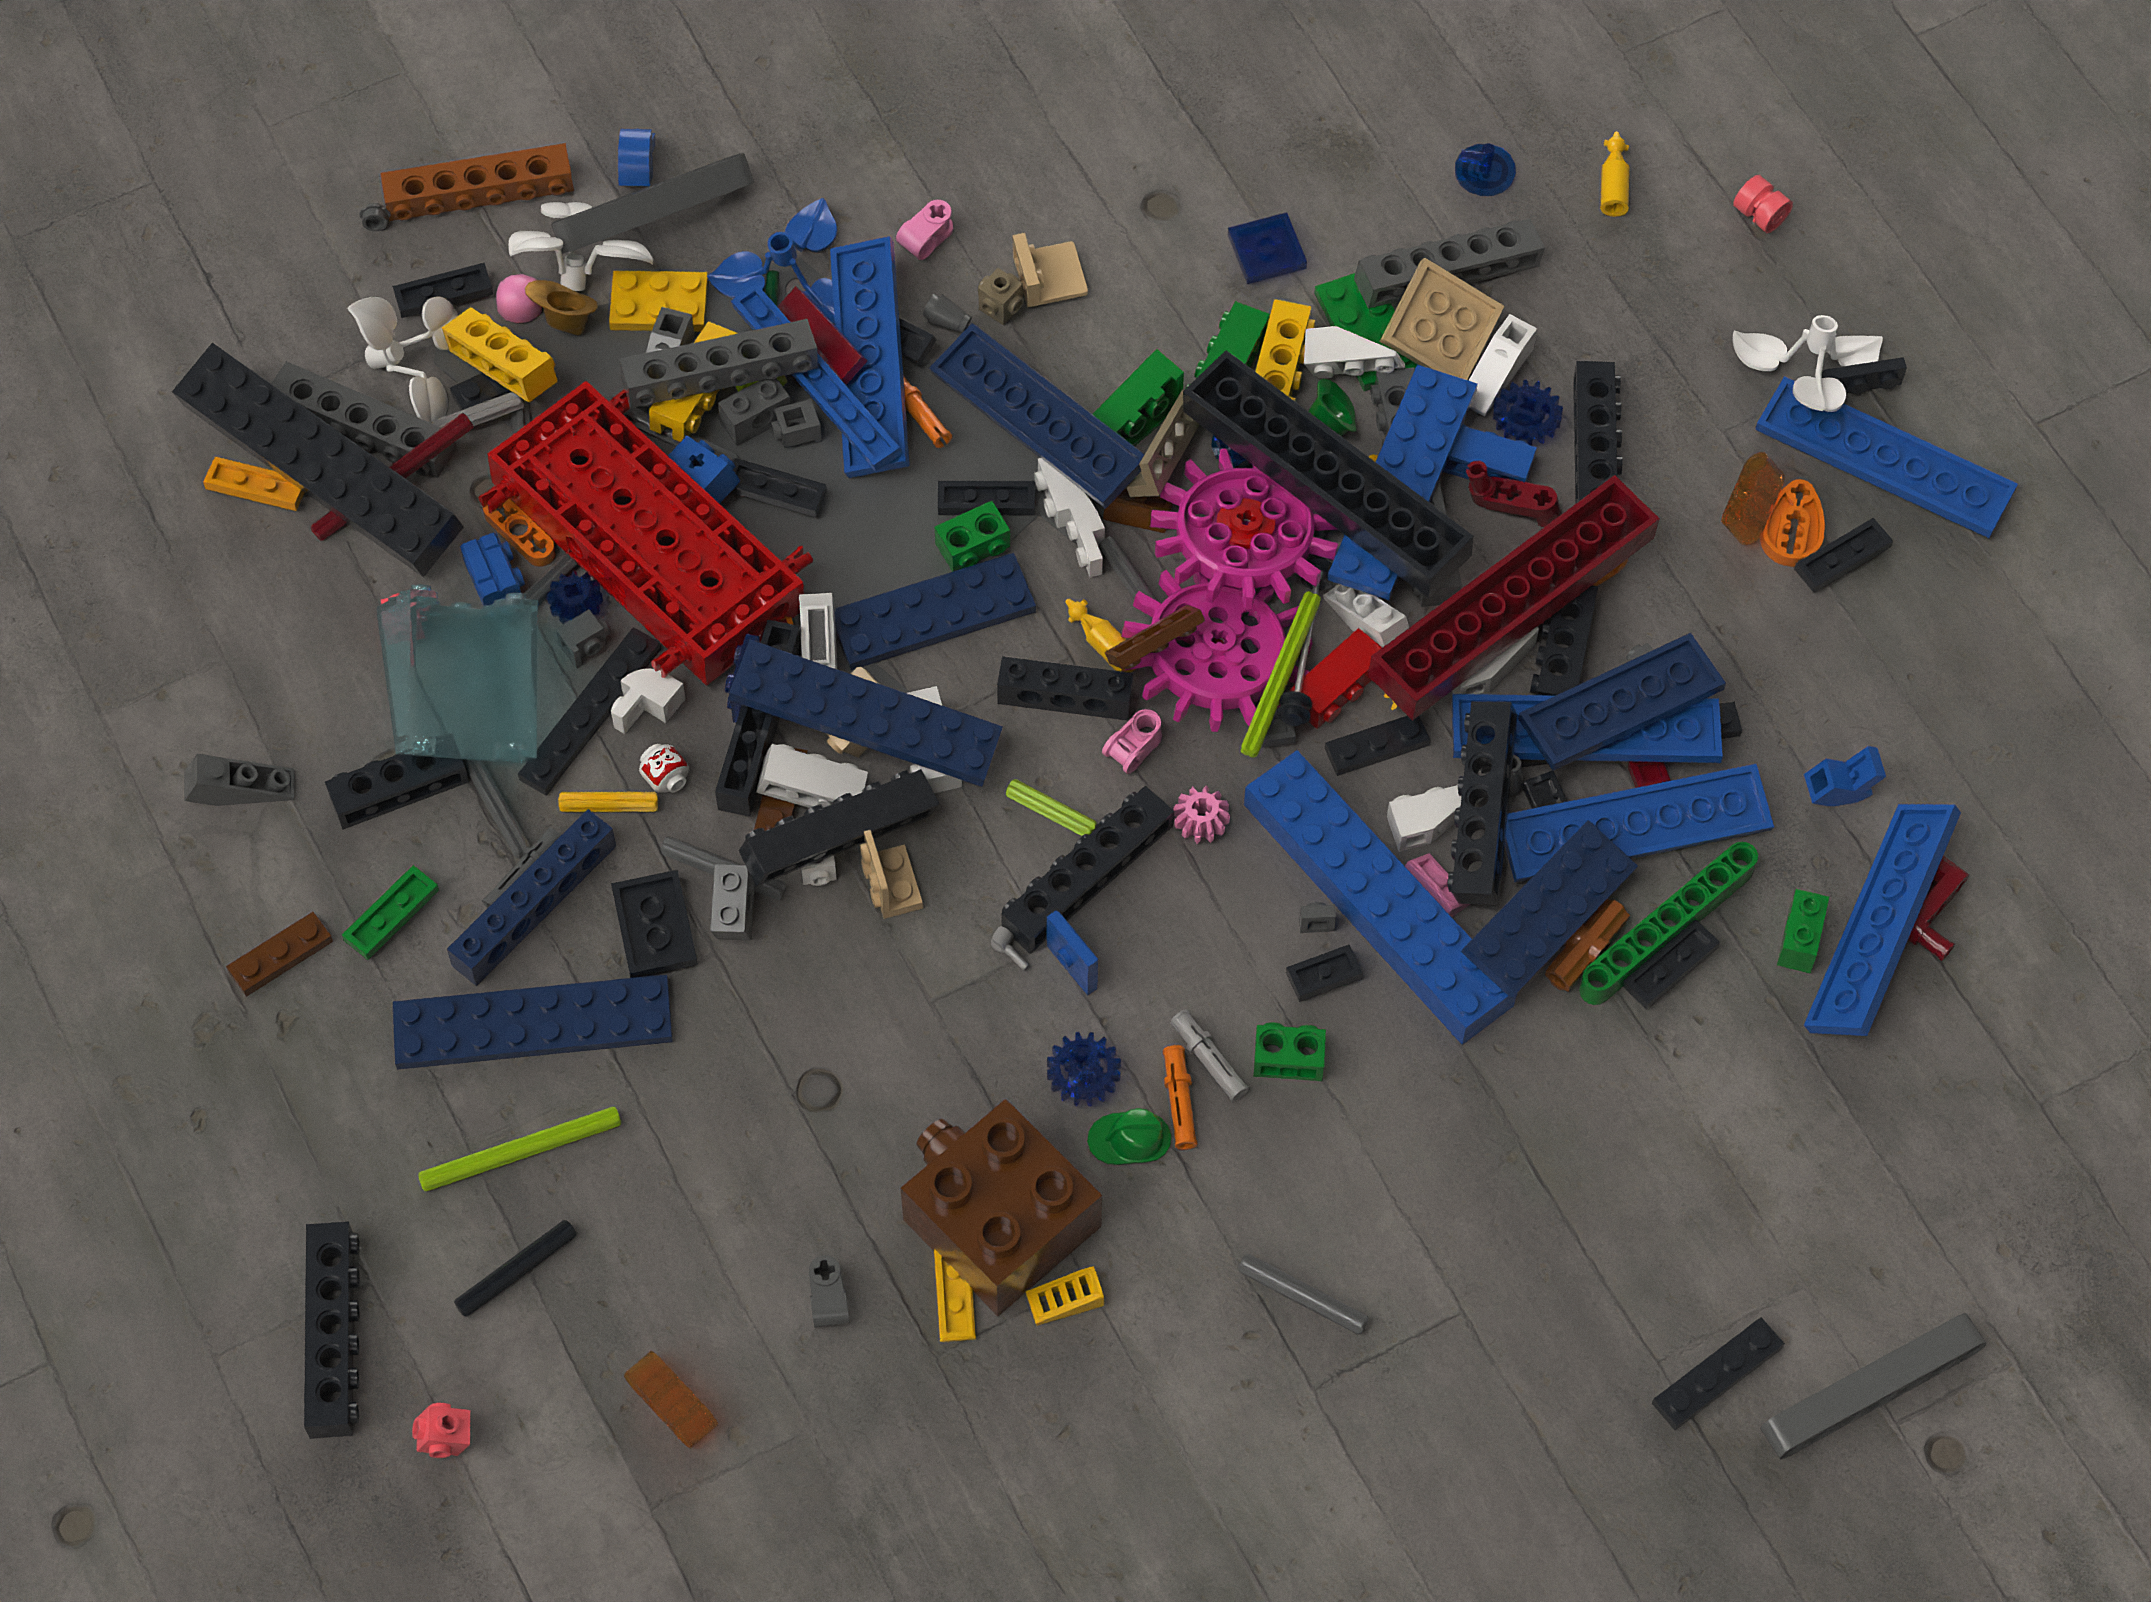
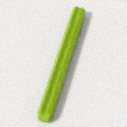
(1280, 674)
(519, 1148)

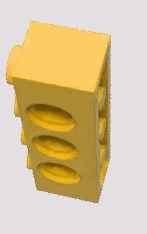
(1291, 321)
(500, 354)

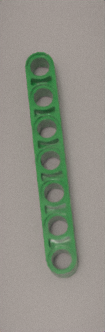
(1674, 909)

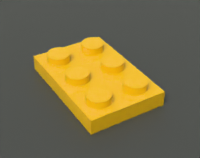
(641, 294)

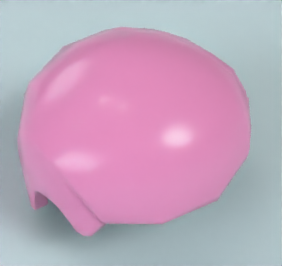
(513, 302)

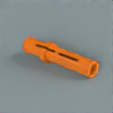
(924, 415)
(1178, 1084)

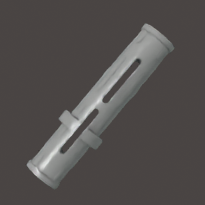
(1200, 1044)

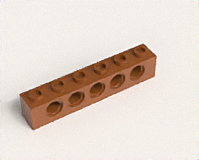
(463, 176)

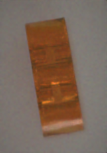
(1753, 498)
(670, 1399)

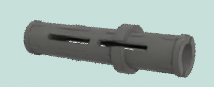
(530, 855)

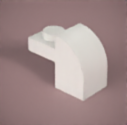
(647, 692)

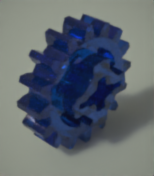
(1527, 412)
(1079, 1055)

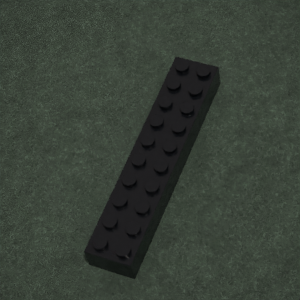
(318, 459)
(1328, 474)

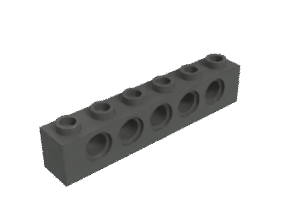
(1466, 256)
(718, 363)
(356, 407)

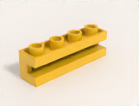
(685, 413)

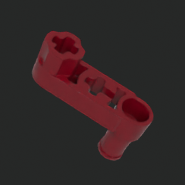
(1533, 499)
(1946, 883)

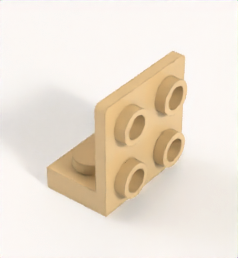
(1048, 272)
(890, 878)

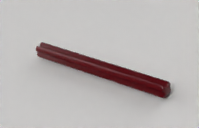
(406, 465)

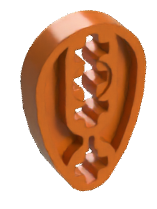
(1810, 526)

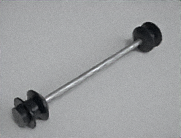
(1294, 704)

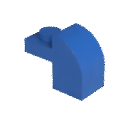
(635, 157)
(1845, 782)

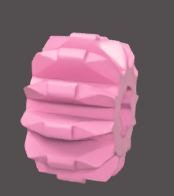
(1201, 803)

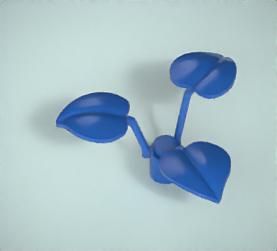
(809, 229)

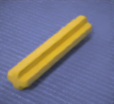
(608, 801)

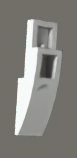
(1075, 511)

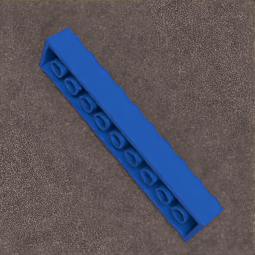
(1376, 894)

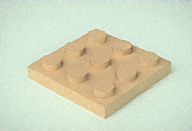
(1441, 321)

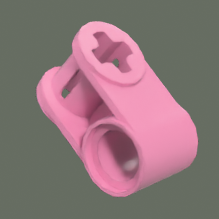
(926, 229)
(1132, 746)

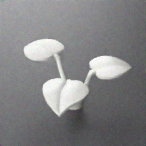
(573, 268)
(378, 320)
(1819, 393)

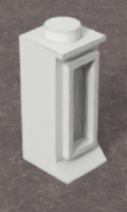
(818, 628)

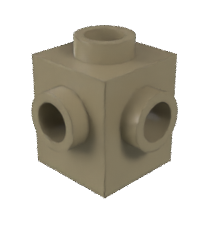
(1000, 295)

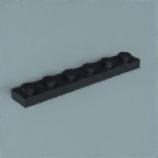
(587, 712)

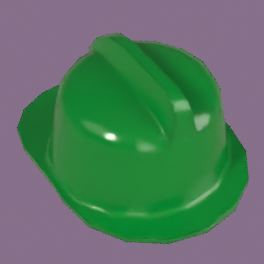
(1333, 407)
(1129, 1137)

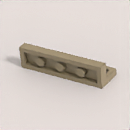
(1164, 452)

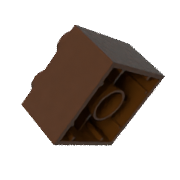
(999, 1203)

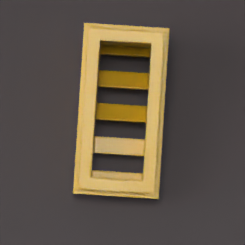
(1073, 1280)

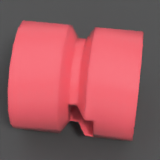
(1759, 200)

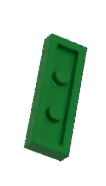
(390, 912)

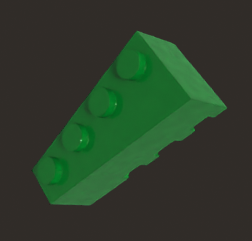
(1143, 399)

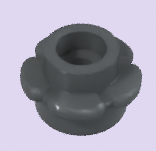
(374, 217)

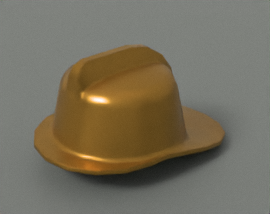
(562, 306)

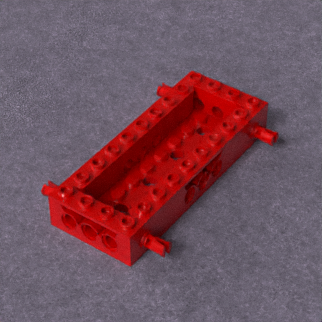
(621, 541)

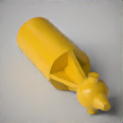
(1615, 178)
(1098, 631)

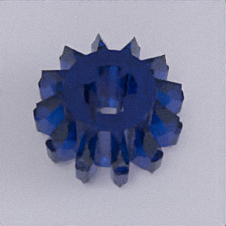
(574, 596)

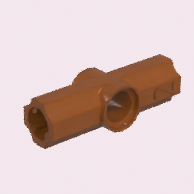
(1587, 944)

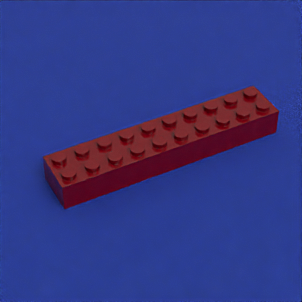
(1513, 597)

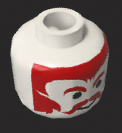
(664, 768)

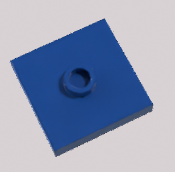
(1072, 952)

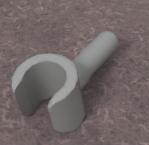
(1000, 943)

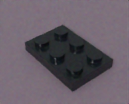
(654, 924)

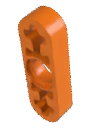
(522, 542)

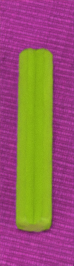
(1050, 808)

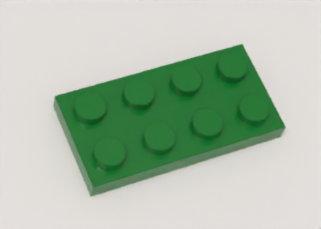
(1347, 309)

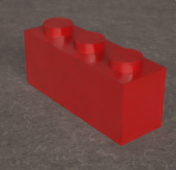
(1339, 677)

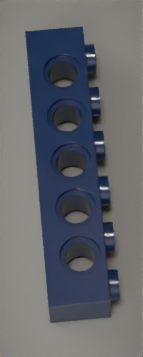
(531, 897)

